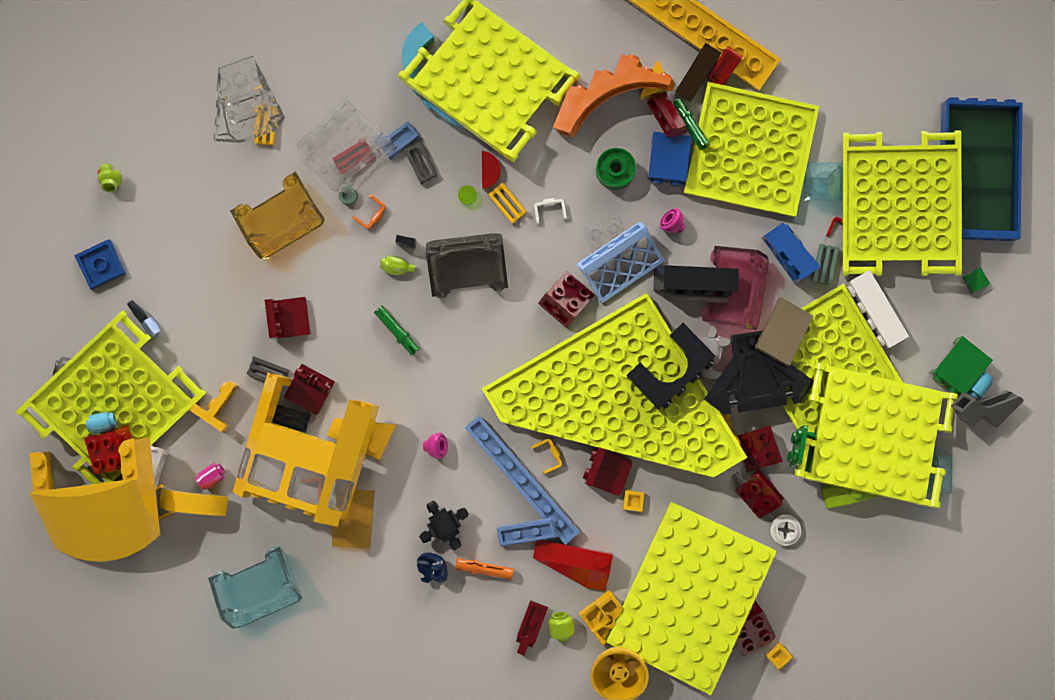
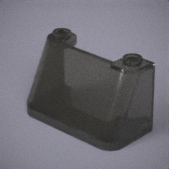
(466, 263)

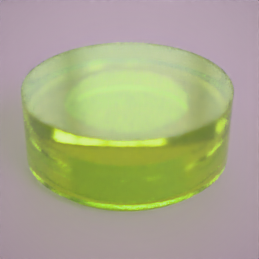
(467, 195)

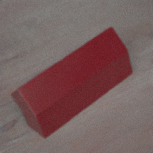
(666, 115)

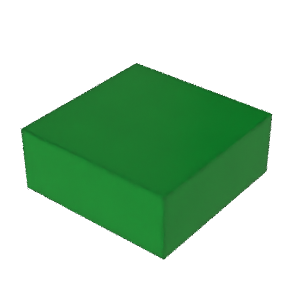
(975, 280)

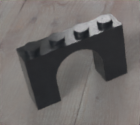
(660, 392)

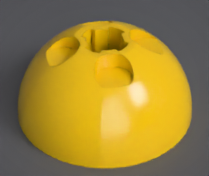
(619, 674)

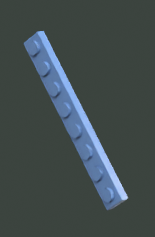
(521, 478)

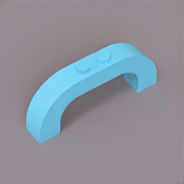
(418, 38)

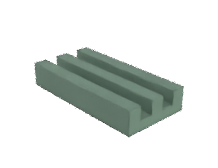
(828, 248)

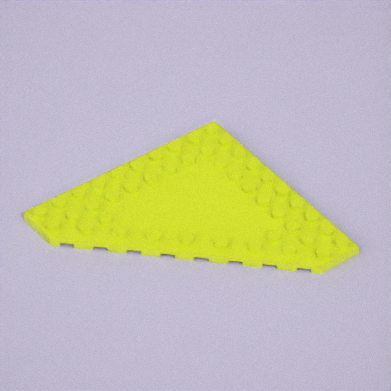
(585, 396)

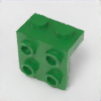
(796, 455)

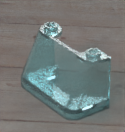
(255, 590)

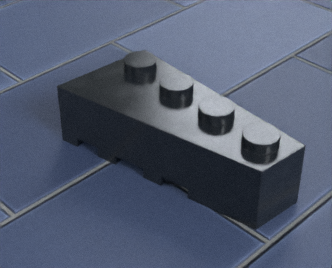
(696, 279)

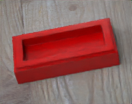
(724, 66)

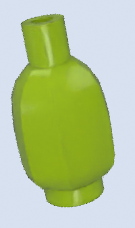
(395, 265)

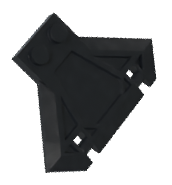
(755, 379)

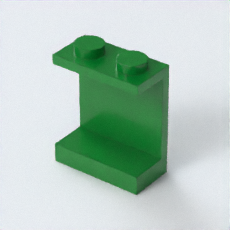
(961, 367)

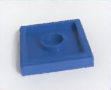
(100, 264)

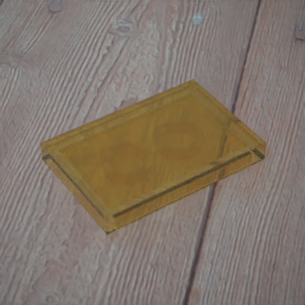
(357, 527)

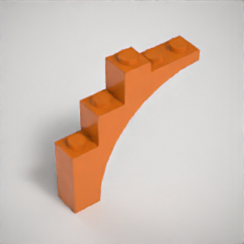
(604, 85)

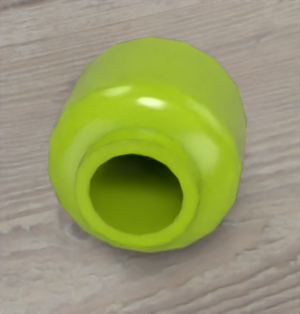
(561, 626)

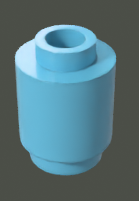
(981, 386)
(101, 423)

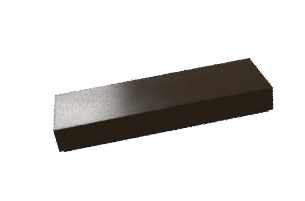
(698, 72)

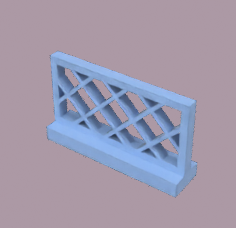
(614, 248)

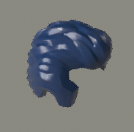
(432, 567)

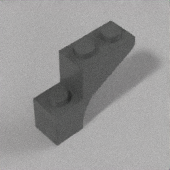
(991, 409)

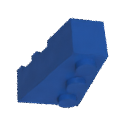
(790, 253)

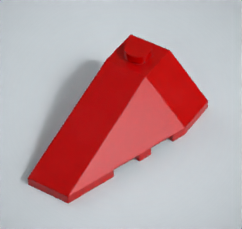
(580, 564)

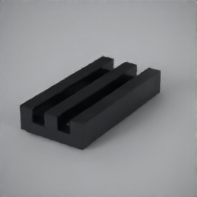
(305, 422)

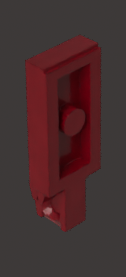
(530, 626)

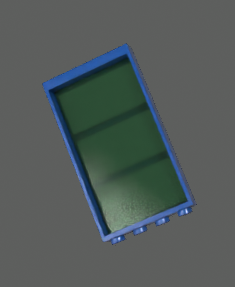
(988, 165)

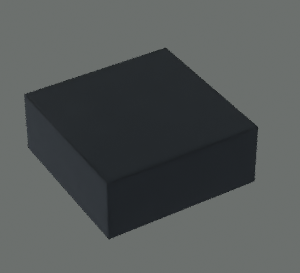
(405, 241)

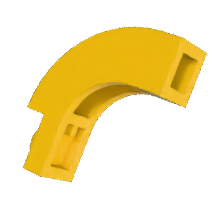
(193, 502)

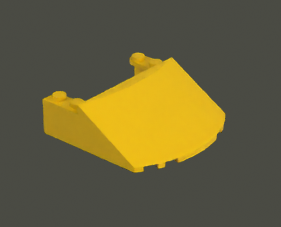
(100, 518)

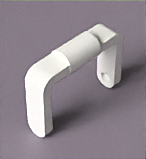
(549, 202)

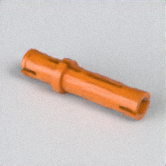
(484, 568)

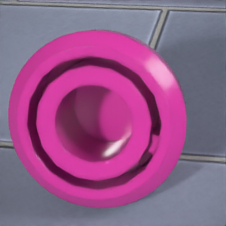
(672, 221)
(436, 445)

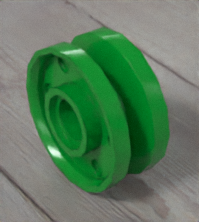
(618, 157)

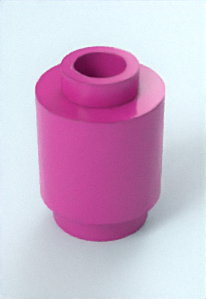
(210, 476)

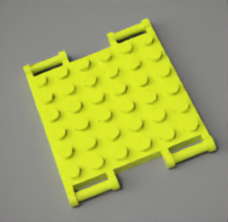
(489, 78)
(902, 203)
(112, 378)
(876, 436)

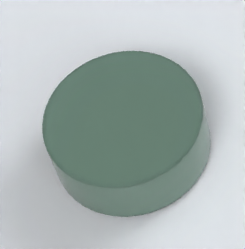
(348, 199)

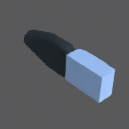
(148, 324)

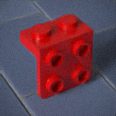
(104, 449)

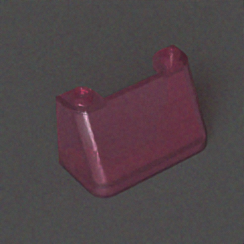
(744, 306)

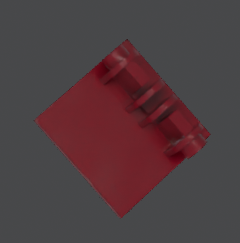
(309, 389)
(759, 448)

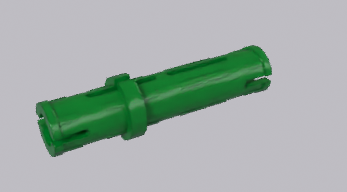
(691, 125)
(401, 336)

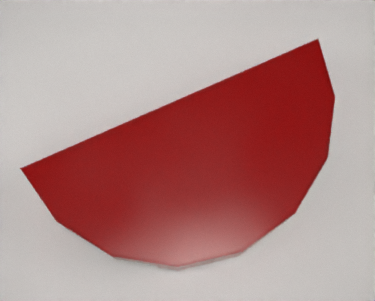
(490, 170)

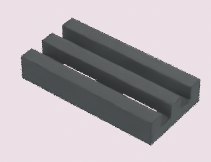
(427, 177)
(253, 366)

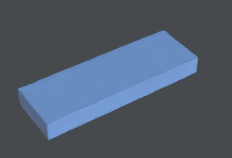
(526, 531)

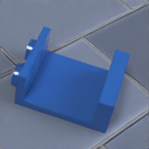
(669, 159)

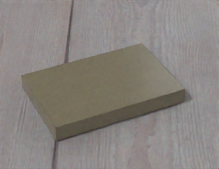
(783, 331)

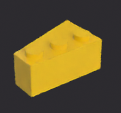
(379, 438)

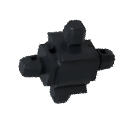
(444, 525)

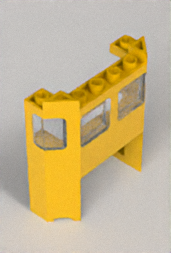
(302, 467)

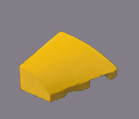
(601, 615)

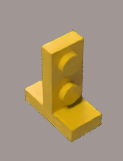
(216, 406)

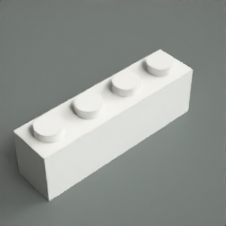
(877, 310)

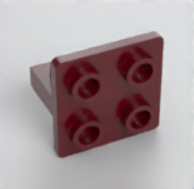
(760, 494)

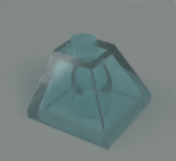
(823, 181)

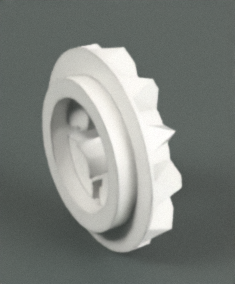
(790, 537)

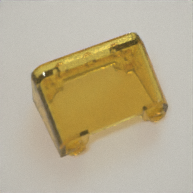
(279, 219)

